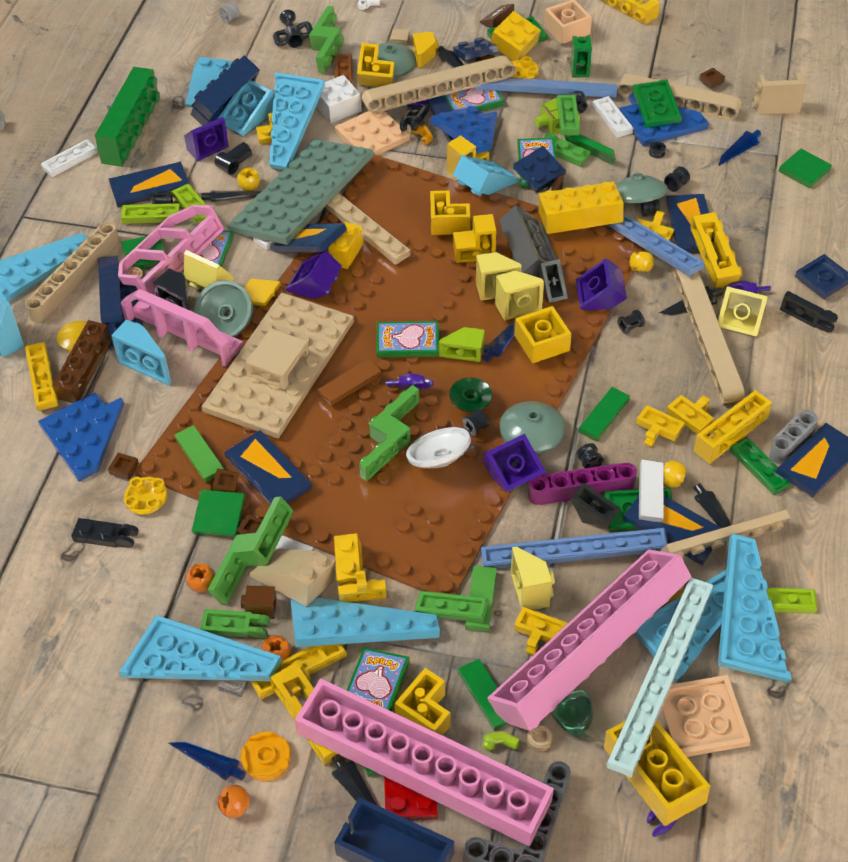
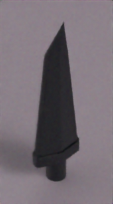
(450, 57)
(227, 195)
(679, 307)
(711, 506)
(350, 779)

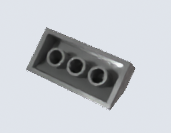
(527, 240)

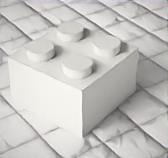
(339, 99)

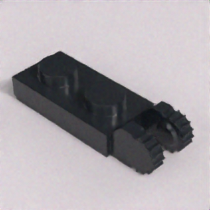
(413, 117)
(808, 312)
(104, 533)

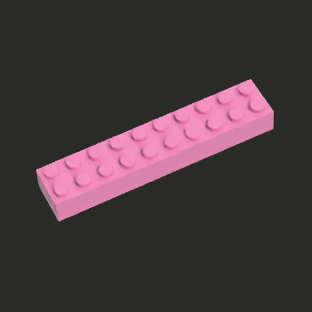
(589, 639)
(425, 761)

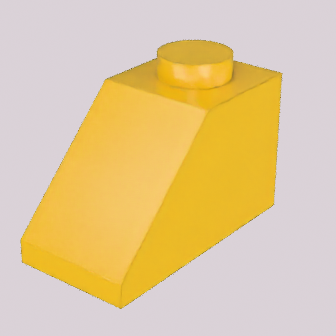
(424, 47)

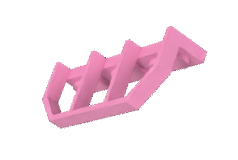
(193, 242)
(182, 323)

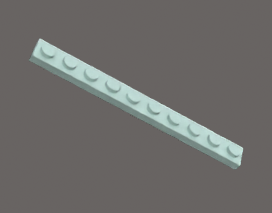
(659, 678)

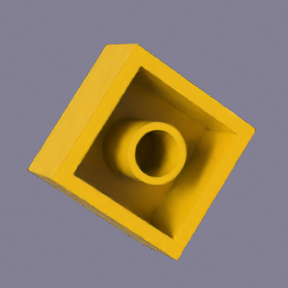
(515, 36)
(542, 334)

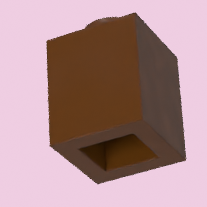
(260, 600)

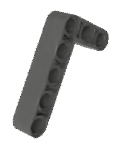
(493, 851)

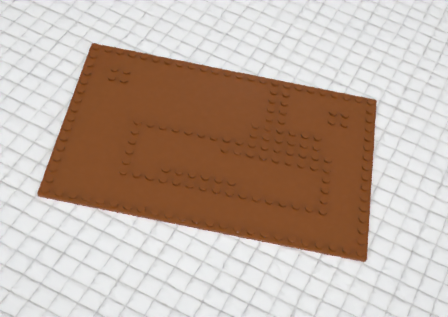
(409, 519)

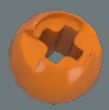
(196, 571)
(275, 643)
(233, 801)

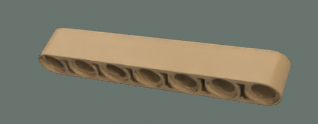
(692, 98)
(71, 272)

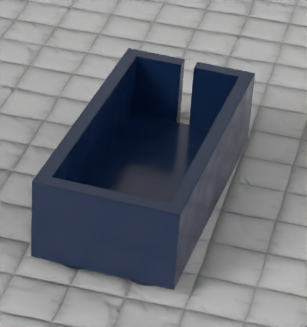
(216, 96)
(389, 838)

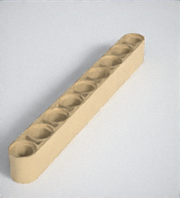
(438, 84)
(710, 337)

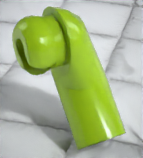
(500, 737)

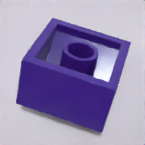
(207, 139)
(315, 276)
(601, 287)
(513, 463)

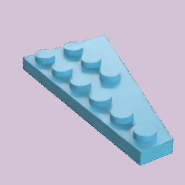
(292, 110)
(33, 266)
(748, 619)
(347, 623)
(654, 629)
(186, 652)

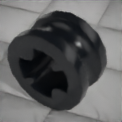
(657, 150)

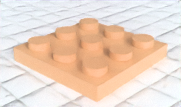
(372, 131)
(704, 716)

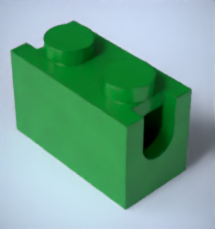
(581, 54)

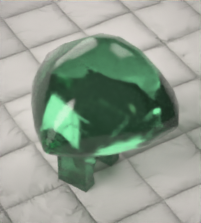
(574, 713)

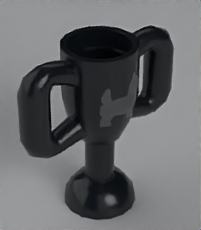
(292, 33)

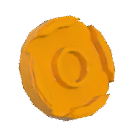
(265, 756)

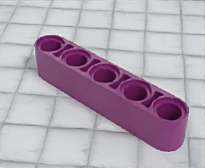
(563, 485)

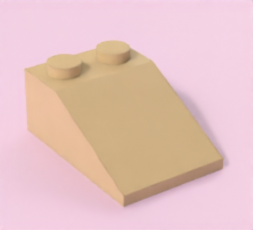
(297, 573)

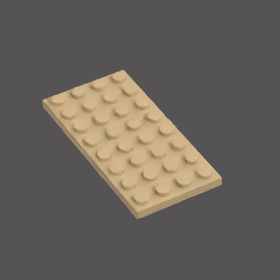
(264, 405)

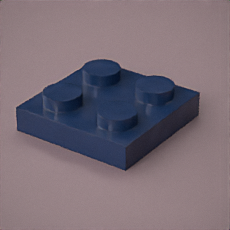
(474, 49)
(539, 169)
(823, 276)

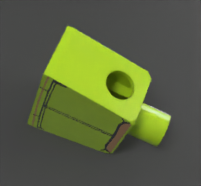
(549, 117)

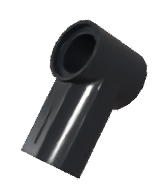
(230, 161)

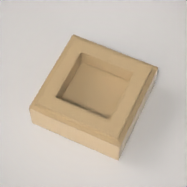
(400, 36)

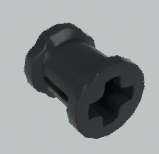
(162, 198)
(631, 321)

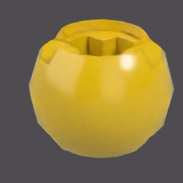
(248, 179)
(641, 261)
(673, 474)

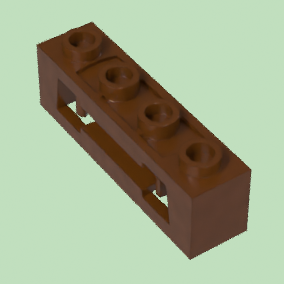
(82, 362)

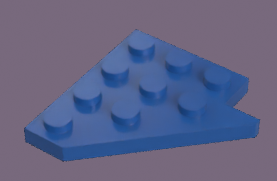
(691, 122)
(470, 124)
(83, 433)

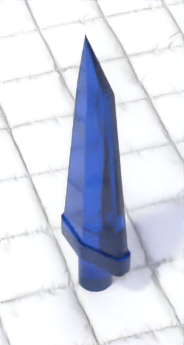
(744, 143)
(498, 345)
(215, 762)

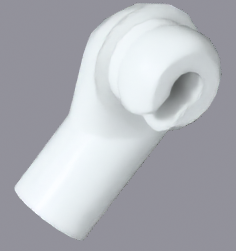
(365, 4)

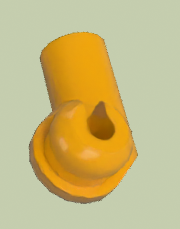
(427, 136)

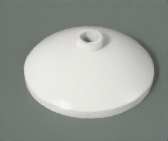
(439, 448)

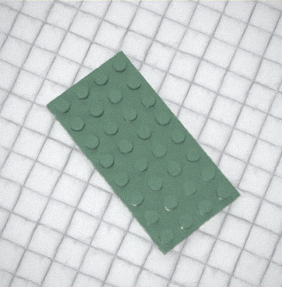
(300, 191)

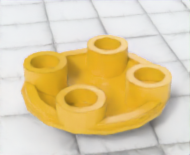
(525, 68)
(69, 334)
(145, 495)

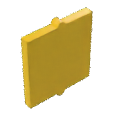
(261, 290)

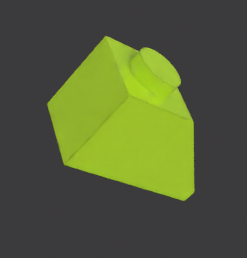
(463, 344)

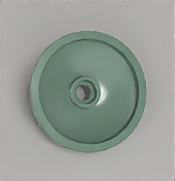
(401, 55)
(641, 188)
(225, 297)
(536, 420)

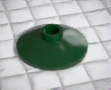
(470, 394)

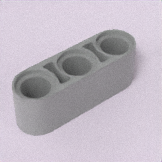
(793, 436)

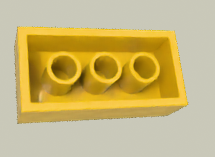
(580, 207)
(664, 775)

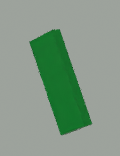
(597, 149)
(604, 413)
(759, 465)
(481, 687)

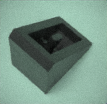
(554, 284)
(593, 507)

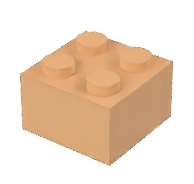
(567, 21)

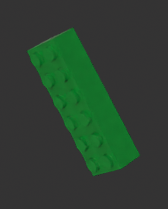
(127, 116)

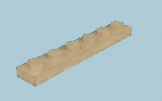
(372, 232)
(718, 537)

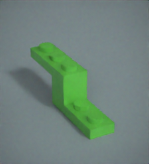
(326, 39)
(389, 432)
(250, 550)

